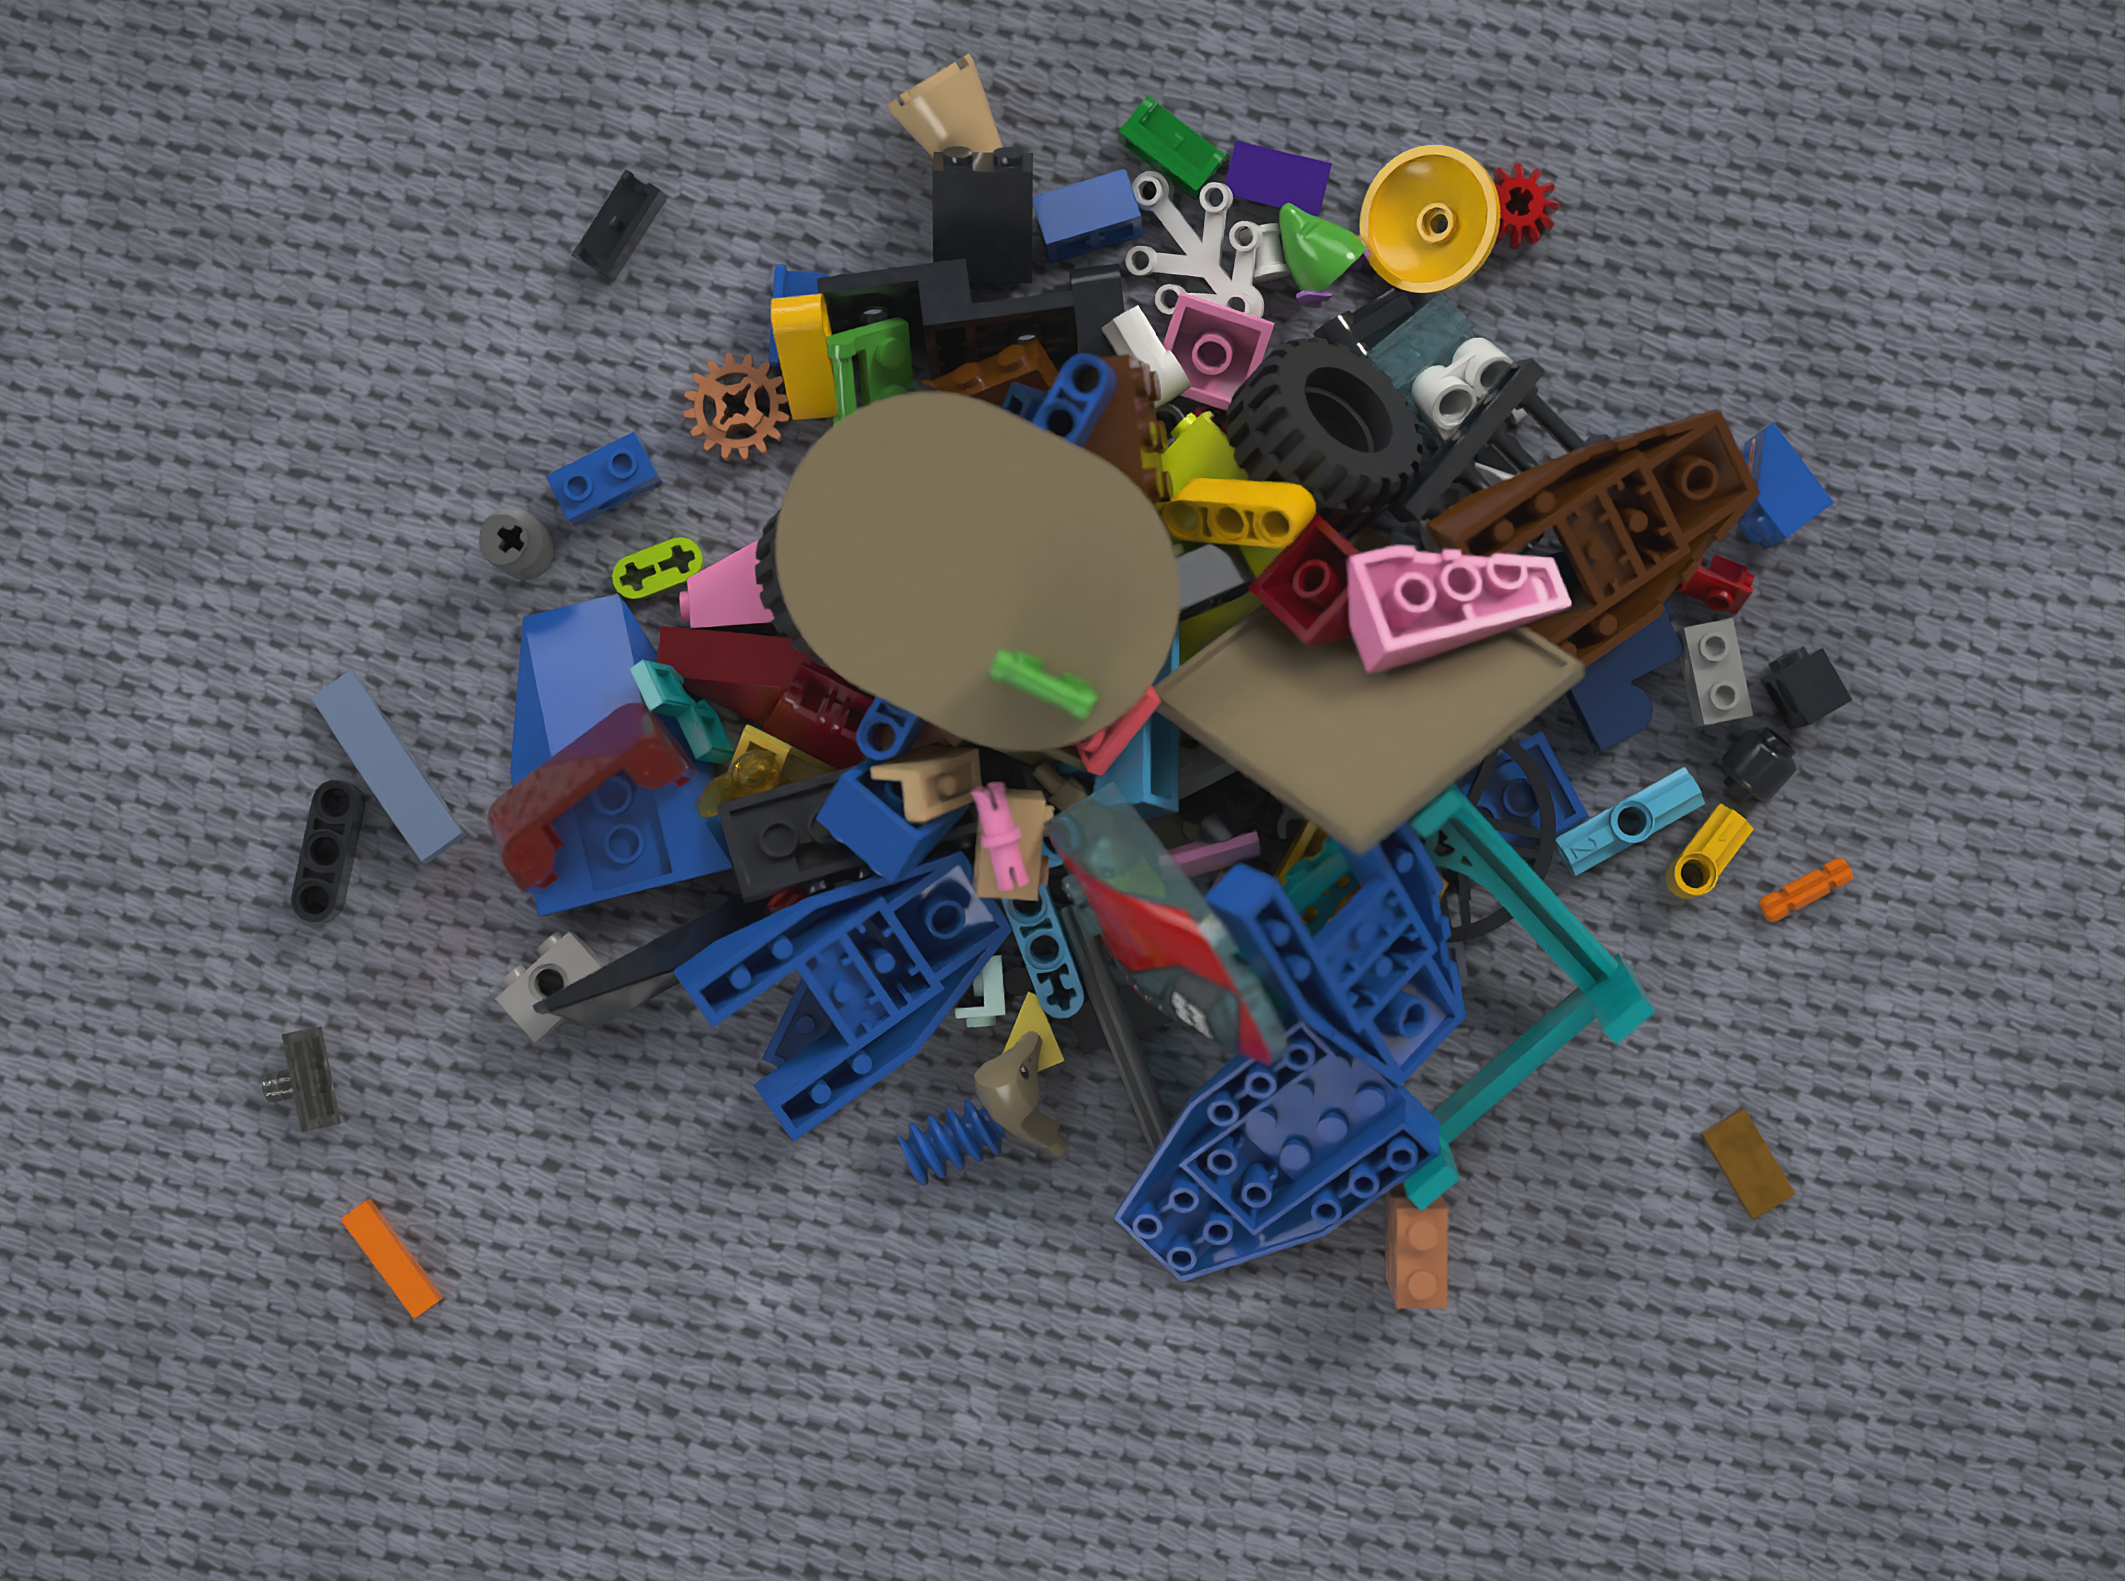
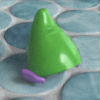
(1317, 253)

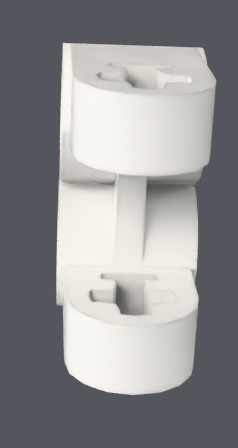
(1463, 385)

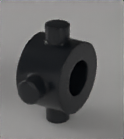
(1017, 981)

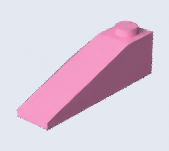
(1427, 603)

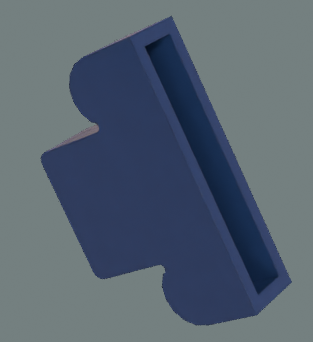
(1604, 698)

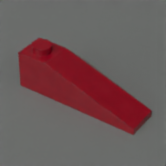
(735, 668)

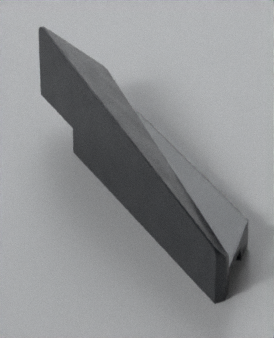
(648, 968)

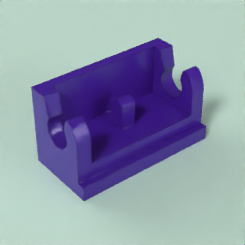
(1277, 177)

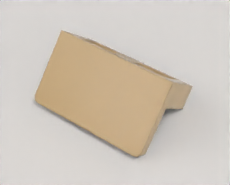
(933, 779)

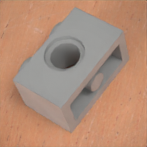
(1714, 673)
(522, 987)

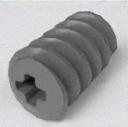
(500, 531)

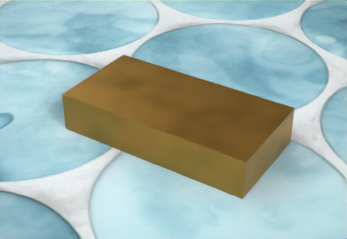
(1747, 1163)

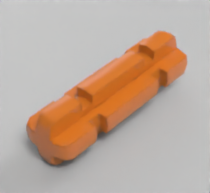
(1805, 889)

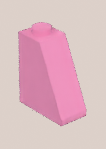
(726, 595)

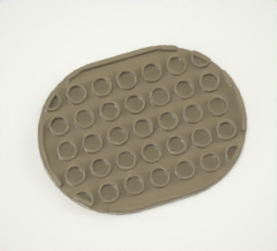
(963, 531)

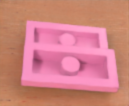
(1200, 858)

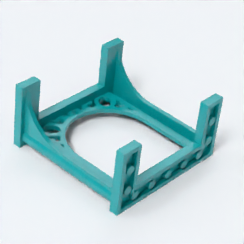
(1604, 982)

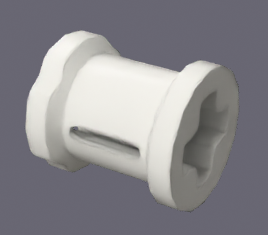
(1269, 257)

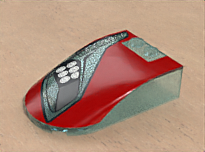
(1160, 927)

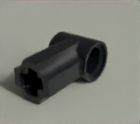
(1368, 324)

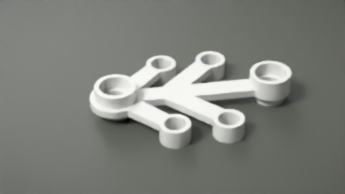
(1203, 255)

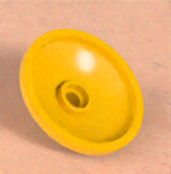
(1404, 213)

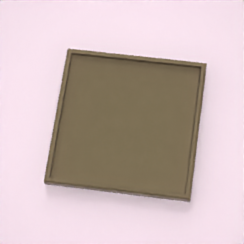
(1356, 744)

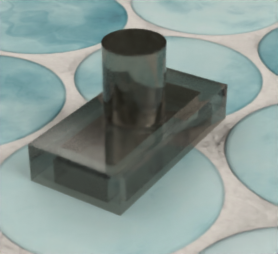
(305, 1080)

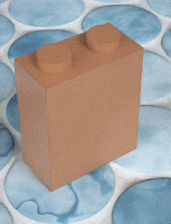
(1416, 1251)

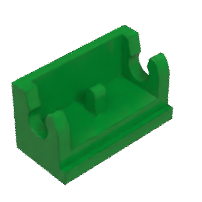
(1171, 147)

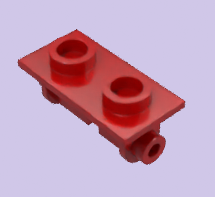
(1721, 586)

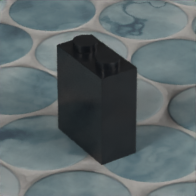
(984, 212)

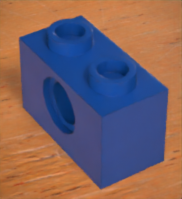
(604, 479)

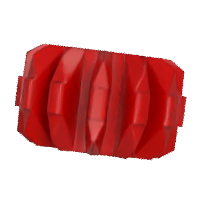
(1536, 211)

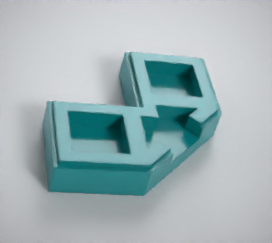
(700, 723)

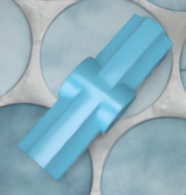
(1656, 806)

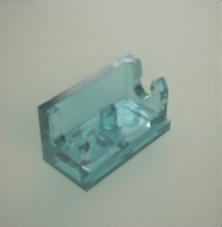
(1422, 342)

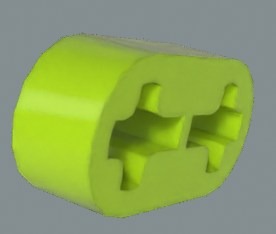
(654, 557)

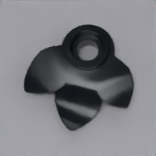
(1218, 809)

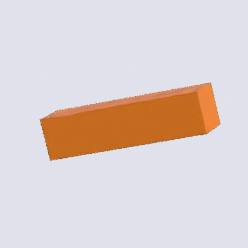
(392, 1258)

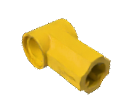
(1709, 850)

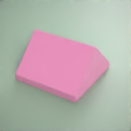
(1215, 347)

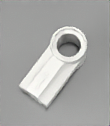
(1134, 335)

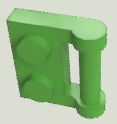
(882, 361)
(1027, 674)

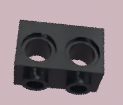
(1805, 687)

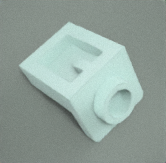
(990, 985)

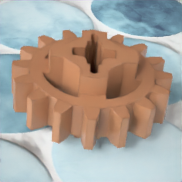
(723, 426)

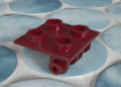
(821, 717)

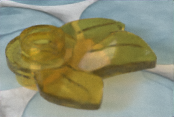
(749, 775)

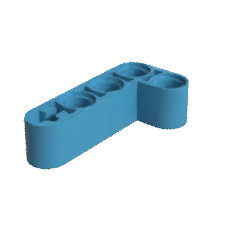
(1045, 921)

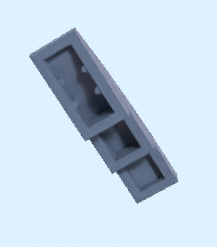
(388, 767)

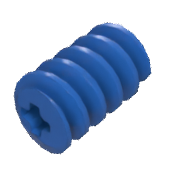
(951, 1141)

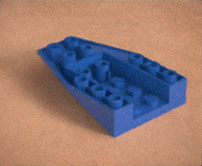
(621, 834)
(1275, 1156)

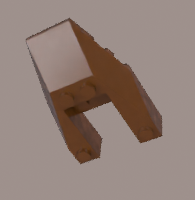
(1627, 517)

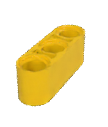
(801, 342)
(1238, 512)

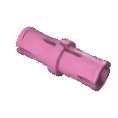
(1000, 836)

